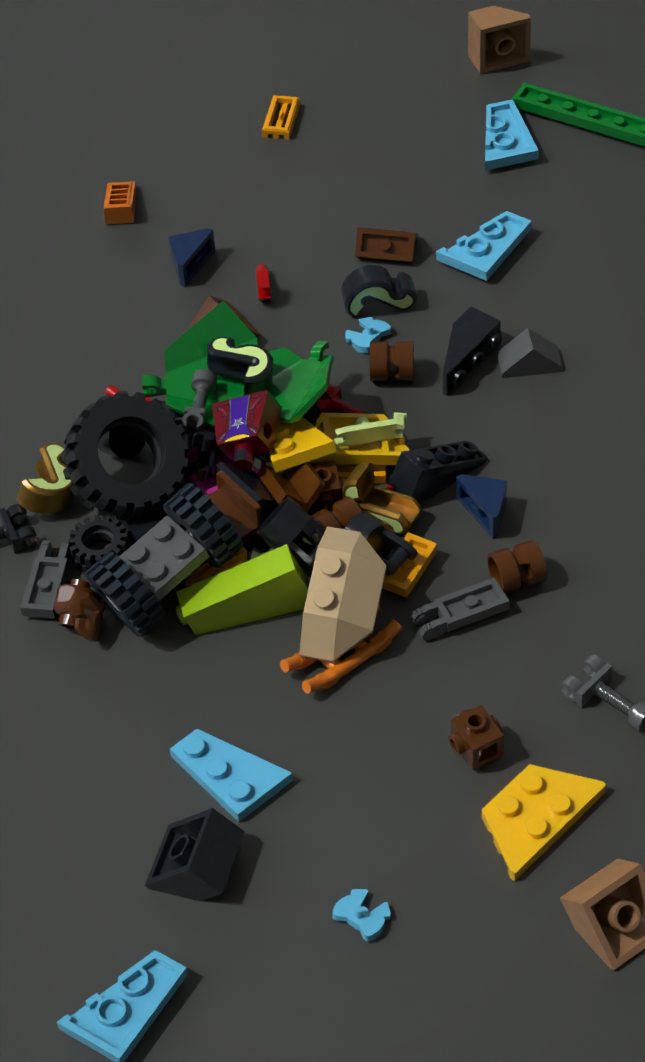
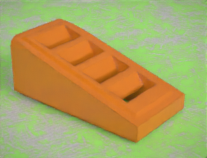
(120, 202)

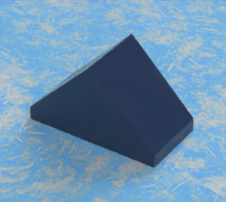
(191, 252)
(483, 500)

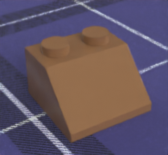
(498, 38)
(610, 911)

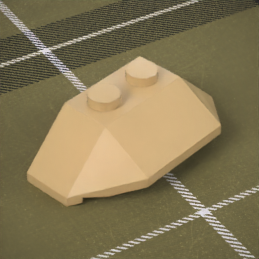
(341, 595)

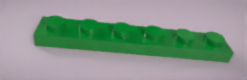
(581, 113)

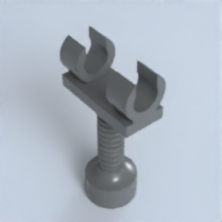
(194, 420)
(600, 674)

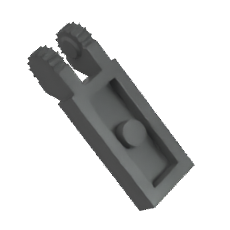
(44, 579)
(460, 609)

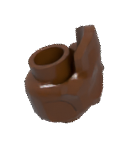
(80, 609)

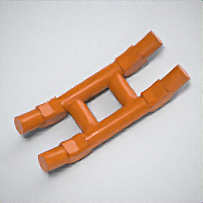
(339, 668)

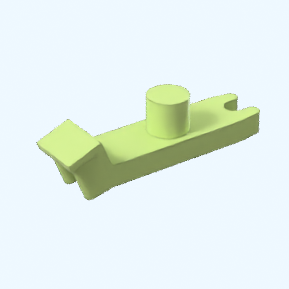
(367, 432)

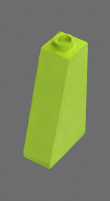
(245, 593)

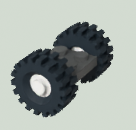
(164, 558)

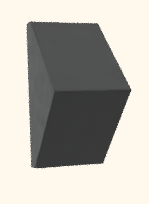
(529, 355)

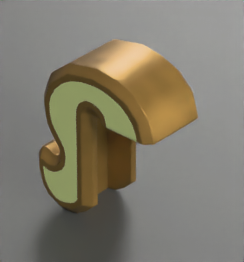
(51, 491)
(390, 506)

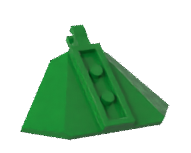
(190, 354)
(295, 381)

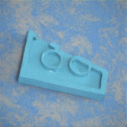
(507, 137)
(487, 248)
(228, 773)
(126, 1010)

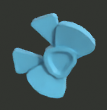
(372, 332)
(368, 923)

